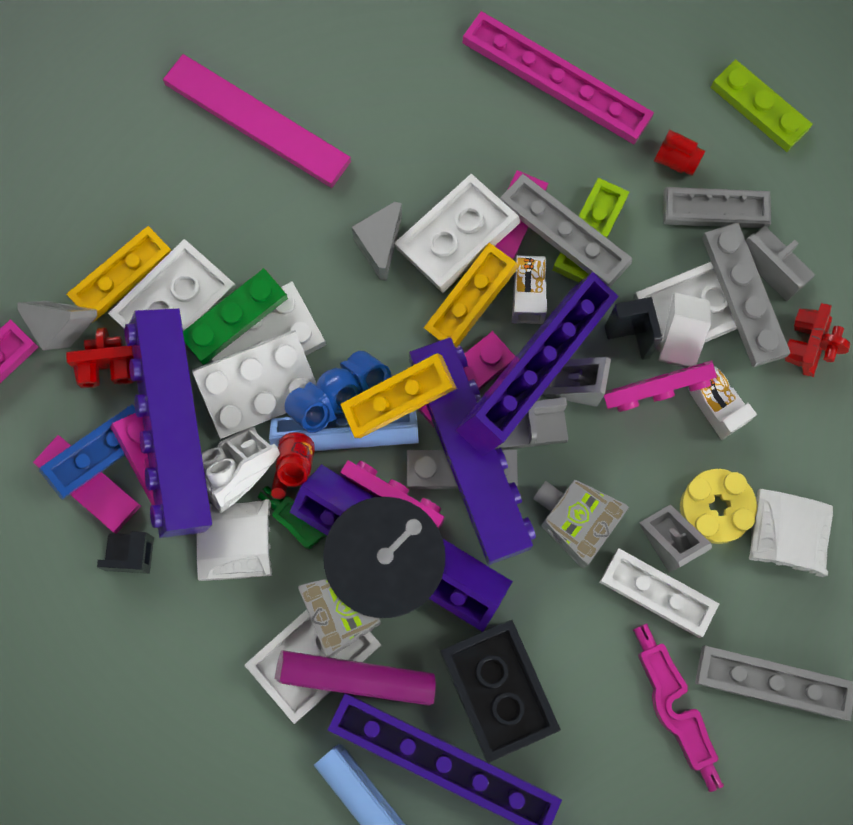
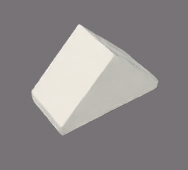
(685, 330)

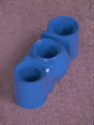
(317, 405)

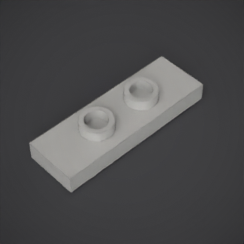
(716, 207)

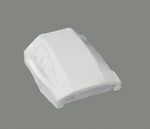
(236, 466)
(791, 531)
(235, 543)

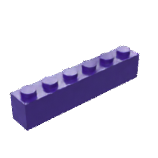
(536, 365)
(168, 422)
(480, 479)
(467, 585)
(443, 763)

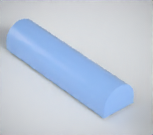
(339, 435)
(355, 789)

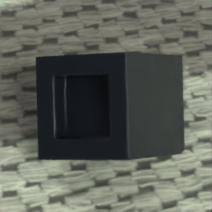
(128, 553)

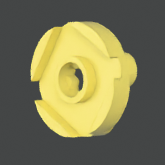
(732, 489)

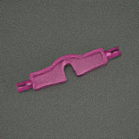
(686, 726)

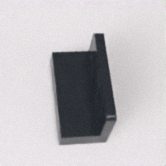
(636, 318)

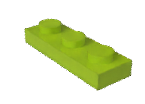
(761, 105)
(599, 212)

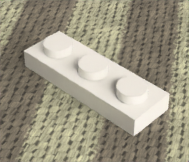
(659, 593)

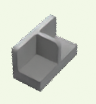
(778, 263)
(540, 426)

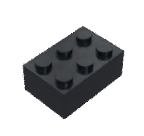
(499, 691)

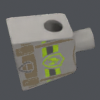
(579, 518)
(332, 619)

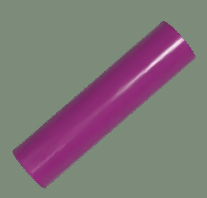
(355, 678)

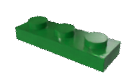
(233, 316)

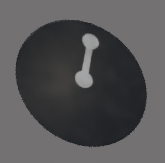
(384, 557)

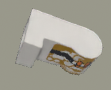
(529, 290)
(723, 406)

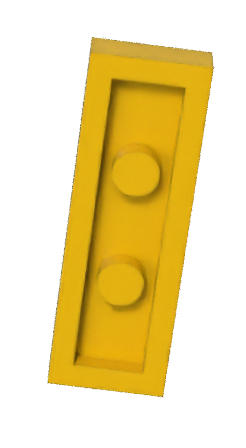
(120, 272)
(472, 295)
(398, 396)

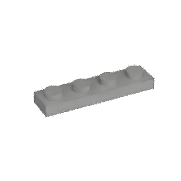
(566, 230)
(745, 295)
(775, 683)

